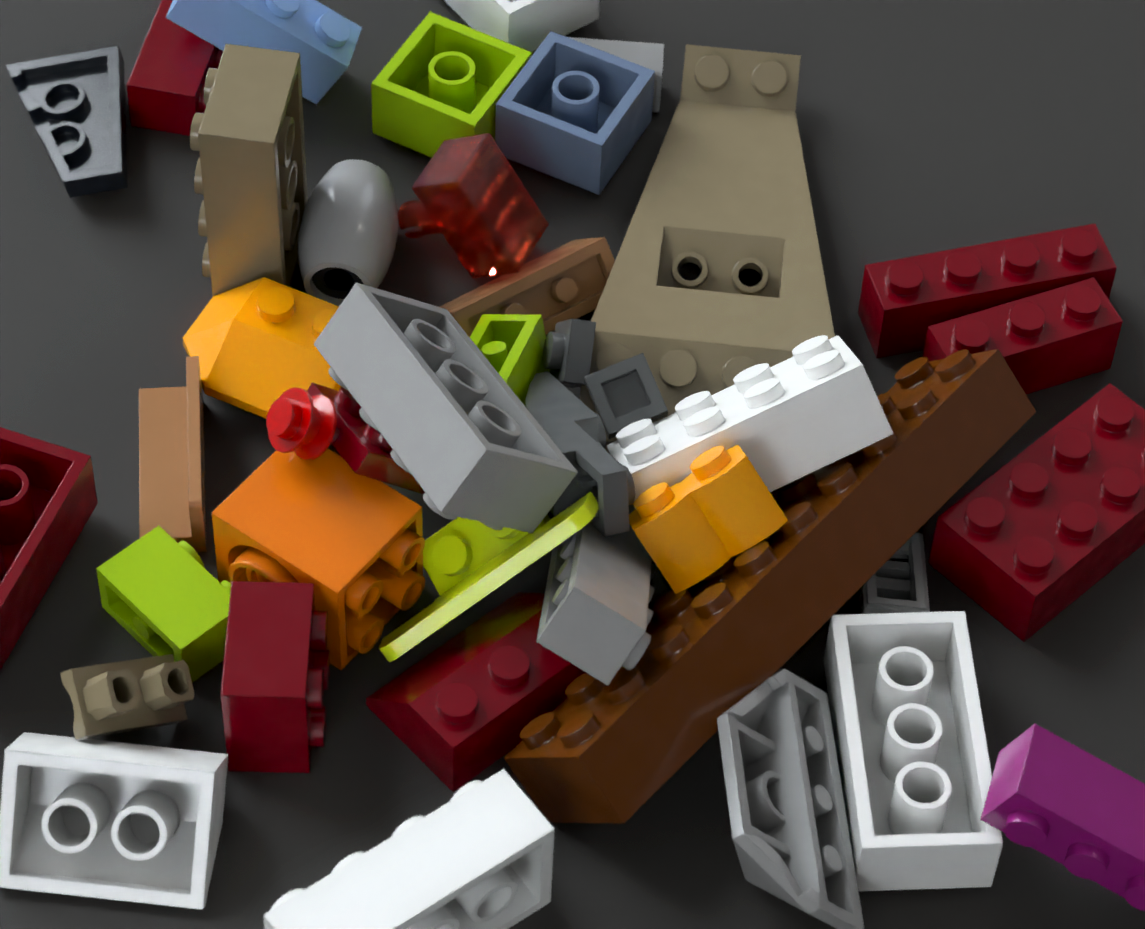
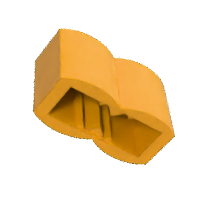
(705, 517)

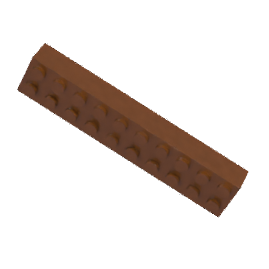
(742, 623)

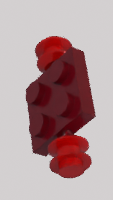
(322, 417)

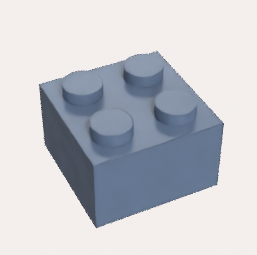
(574, 112)

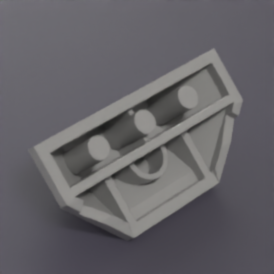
(790, 799)

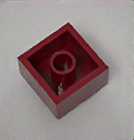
(274, 677)

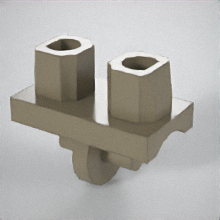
(128, 695)

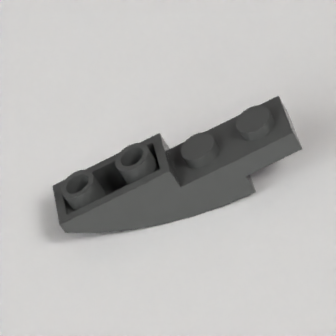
(582, 440)

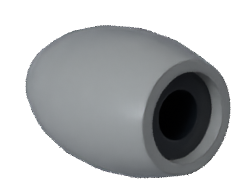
(347, 230)

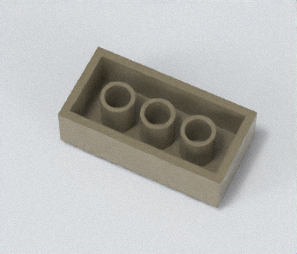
(251, 167)

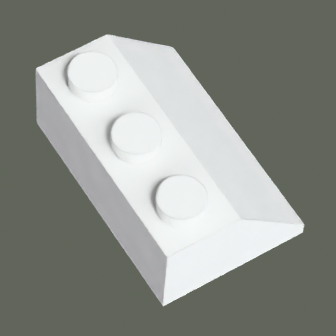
(110, 819)

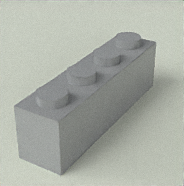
(598, 602)

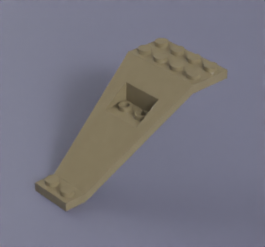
(729, 200)

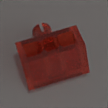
(476, 205)

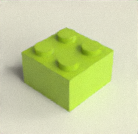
(443, 85)

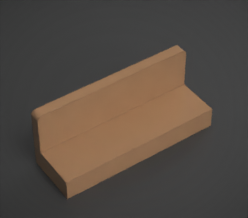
(557, 285)
(173, 460)

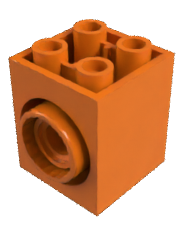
(327, 529)

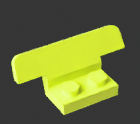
(474, 560)

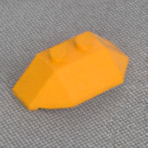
(260, 344)

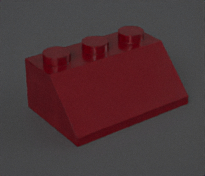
(476, 692)

